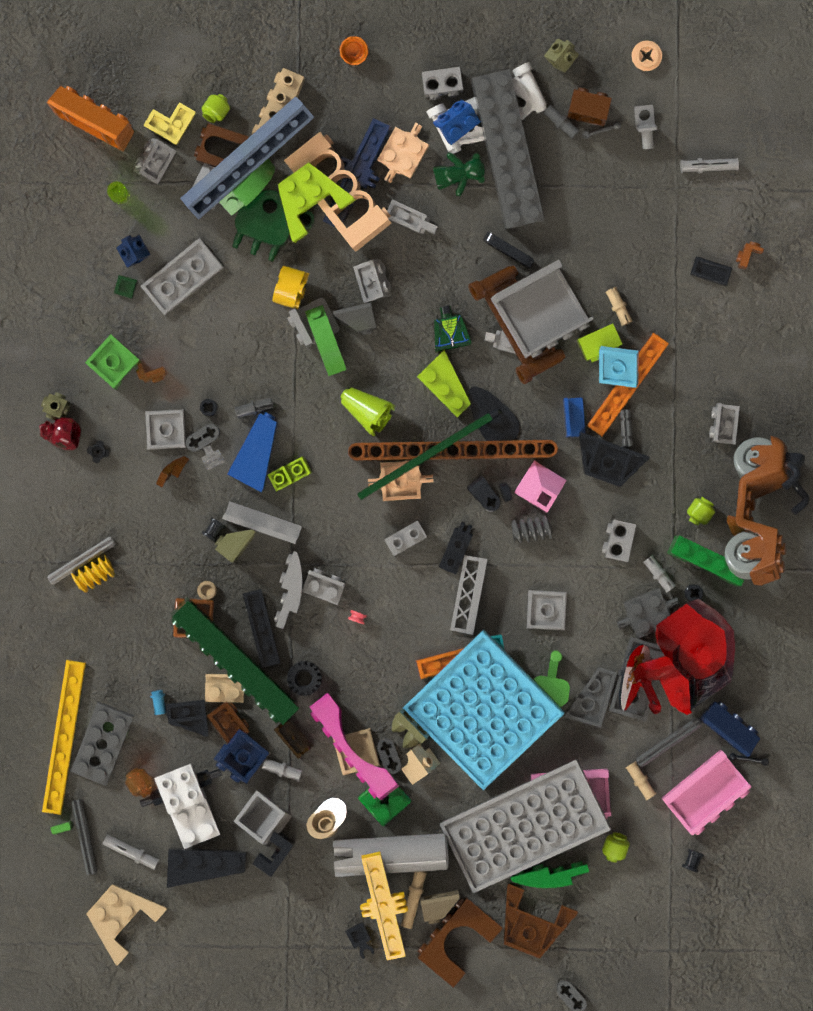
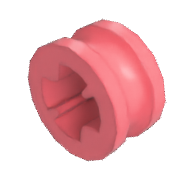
(357, 617)

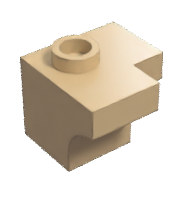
(419, 763)

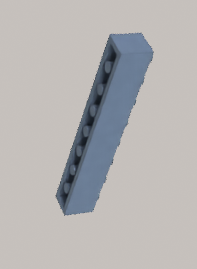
(247, 157)

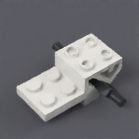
(186, 803)

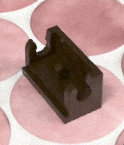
(293, 738)

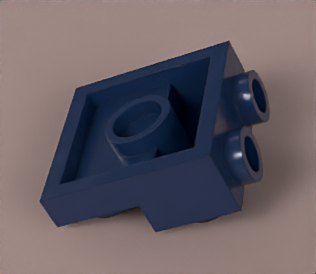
(240, 757)

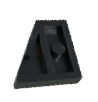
(189, 716)

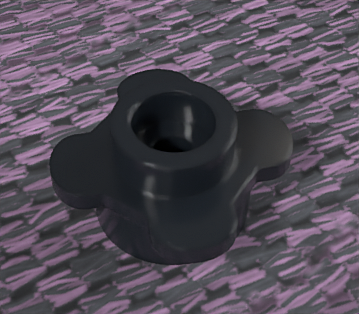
(98, 446)

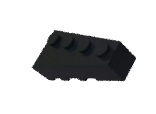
(198, 865)

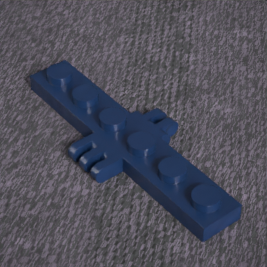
(362, 164)

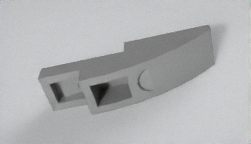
(293, 582)

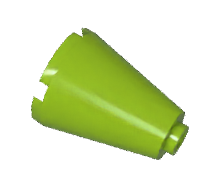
(367, 409)

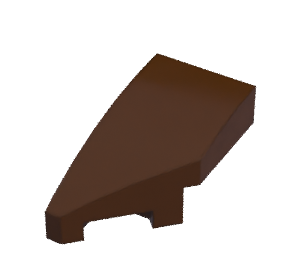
(173, 468)

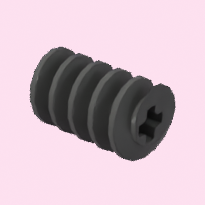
(531, 529)

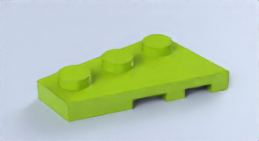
(444, 384)

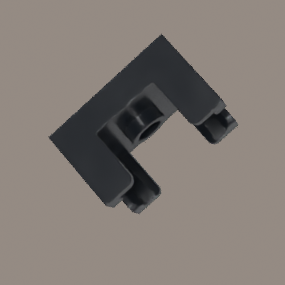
(268, 866)

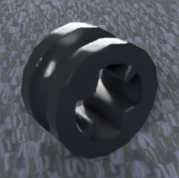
(208, 413)

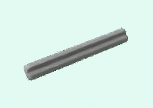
(81, 560)

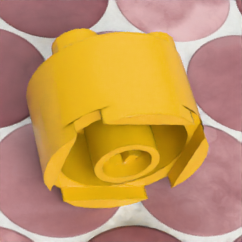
(290, 287)

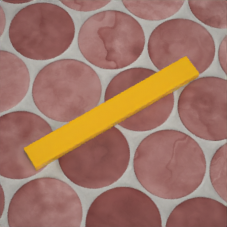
(64, 737)

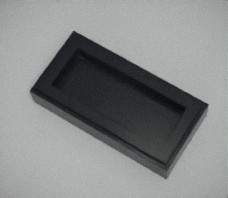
(711, 271)

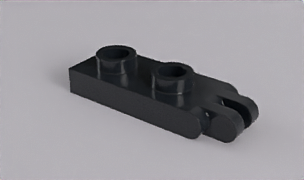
(456, 549)

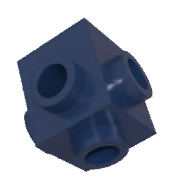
(133, 250)

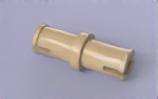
(619, 306)
(640, 780)

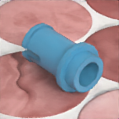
(158, 702)

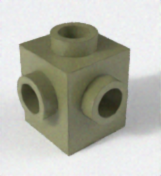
(561, 55)
(63, 406)

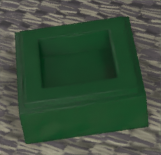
(125, 286)

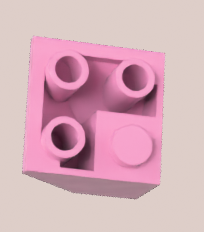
(540, 486)

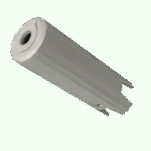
(398, 853)

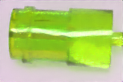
(117, 192)

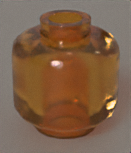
(139, 782)

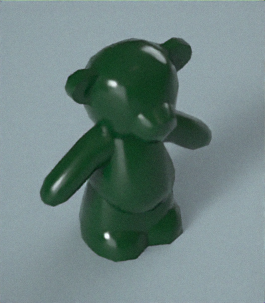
(461, 172)

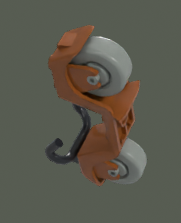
(763, 468)

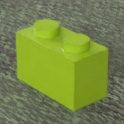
(592, 342)

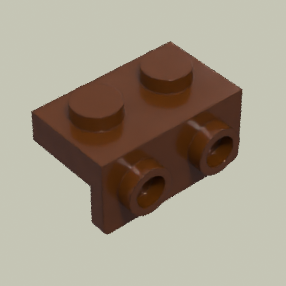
(227, 721)

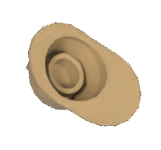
(327, 819)

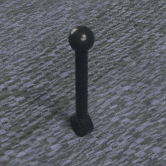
(764, 761)

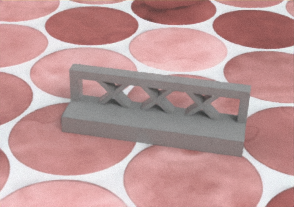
(262, 522)
(478, 582)

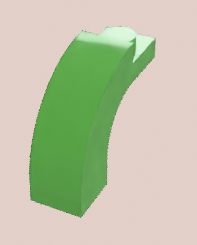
(248, 188)
(325, 340)

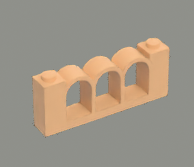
(368, 225)

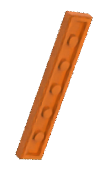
(621, 394)

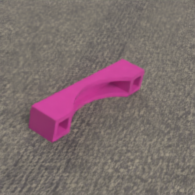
(330, 715)

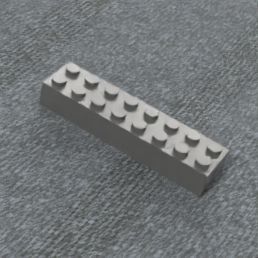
(507, 149)

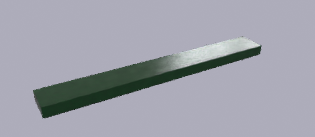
(424, 456)

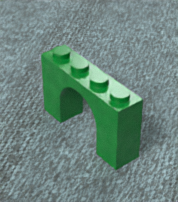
(704, 558)

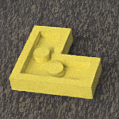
(172, 128)

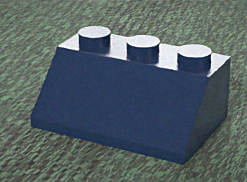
(730, 728)

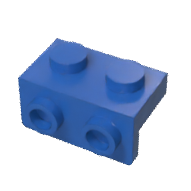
(457, 121)

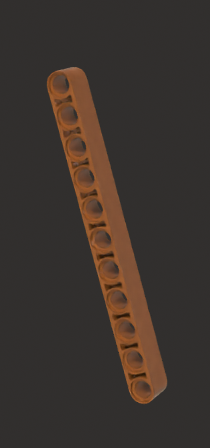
(462, 453)

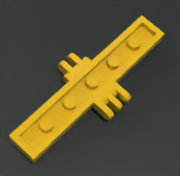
(383, 905)

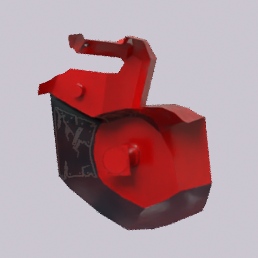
(696, 658)

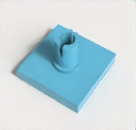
(618, 366)

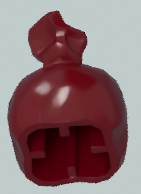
(62, 433)

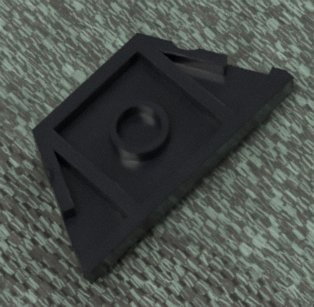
(609, 461)

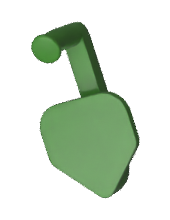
(555, 688)

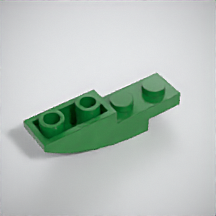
(541, 878)

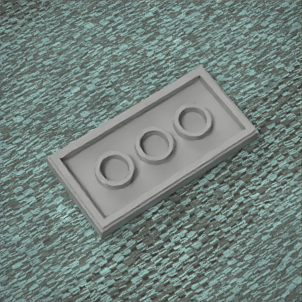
(182, 276)

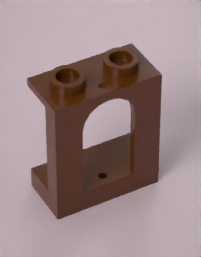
(212, 130)

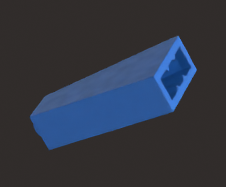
(255, 454)

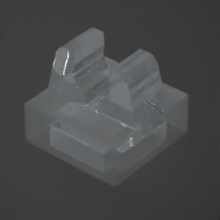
(212, 458)

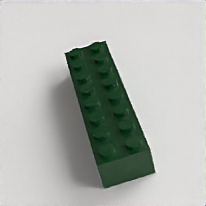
(234, 660)

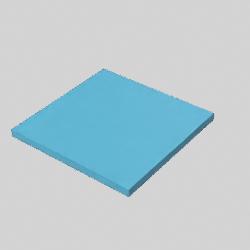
(483, 710)

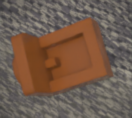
(744, 255)

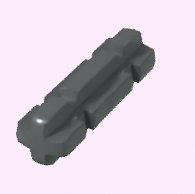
(626, 428)

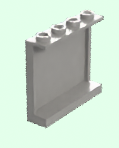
(540, 310)

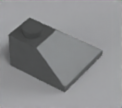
(357, 318)

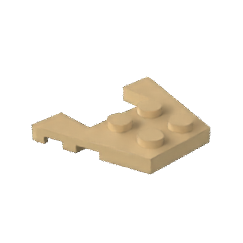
(114, 912)

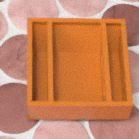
(91, 118)

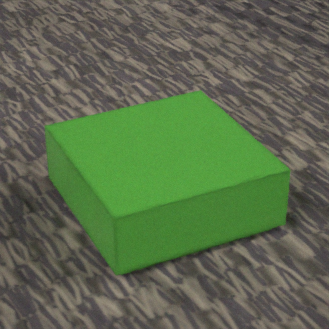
(61, 827)

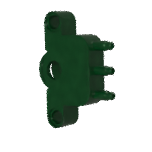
(263, 226)

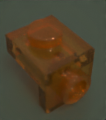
(154, 375)

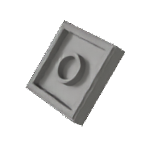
(165, 429)
(546, 610)

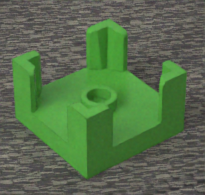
(112, 361)

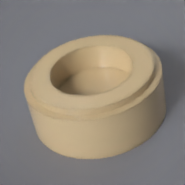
(207, 590)

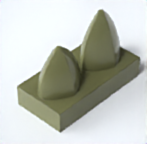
(415, 734)

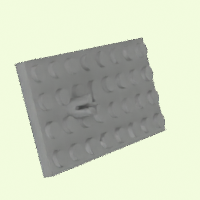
(525, 826)

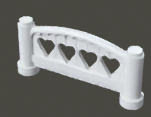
(524, 86)

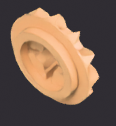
(646, 46)

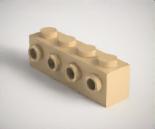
(286, 88)

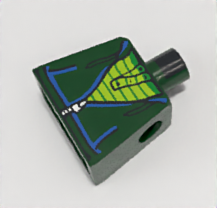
(450, 331)

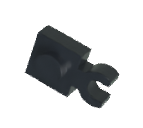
(359, 937)

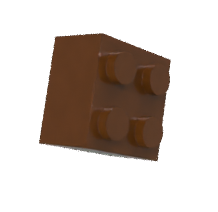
(589, 107)

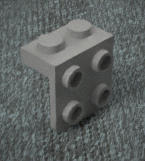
(299, 319)

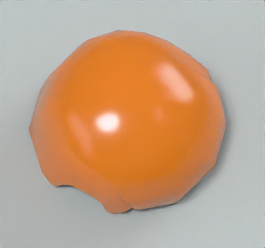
(354, 50)

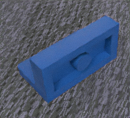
(574, 416)

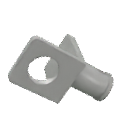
(645, 127)

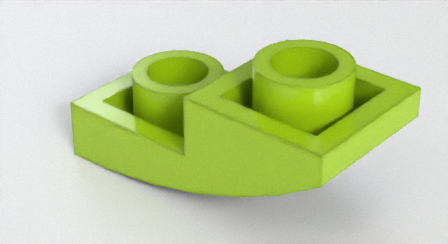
(289, 473)

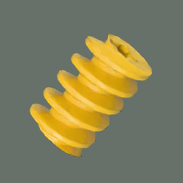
(94, 574)

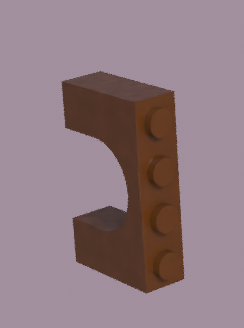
(466, 914)

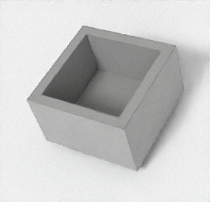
(262, 818)

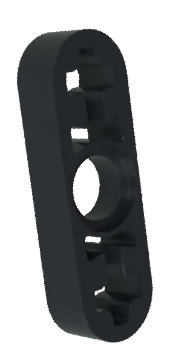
(508, 250)

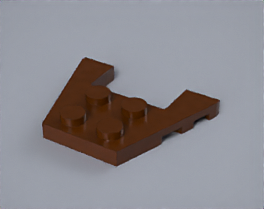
(529, 932)

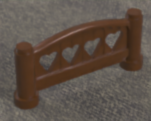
(487, 289)

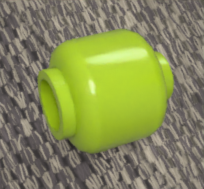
(215, 108)
(701, 511)
(615, 847)

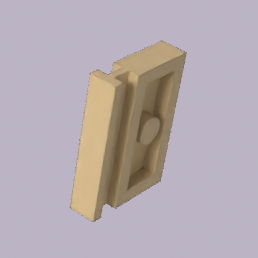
(222, 689)

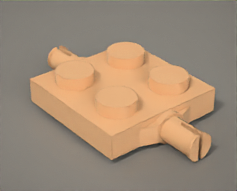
(403, 153)
(404, 487)

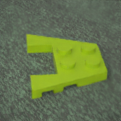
(303, 191)

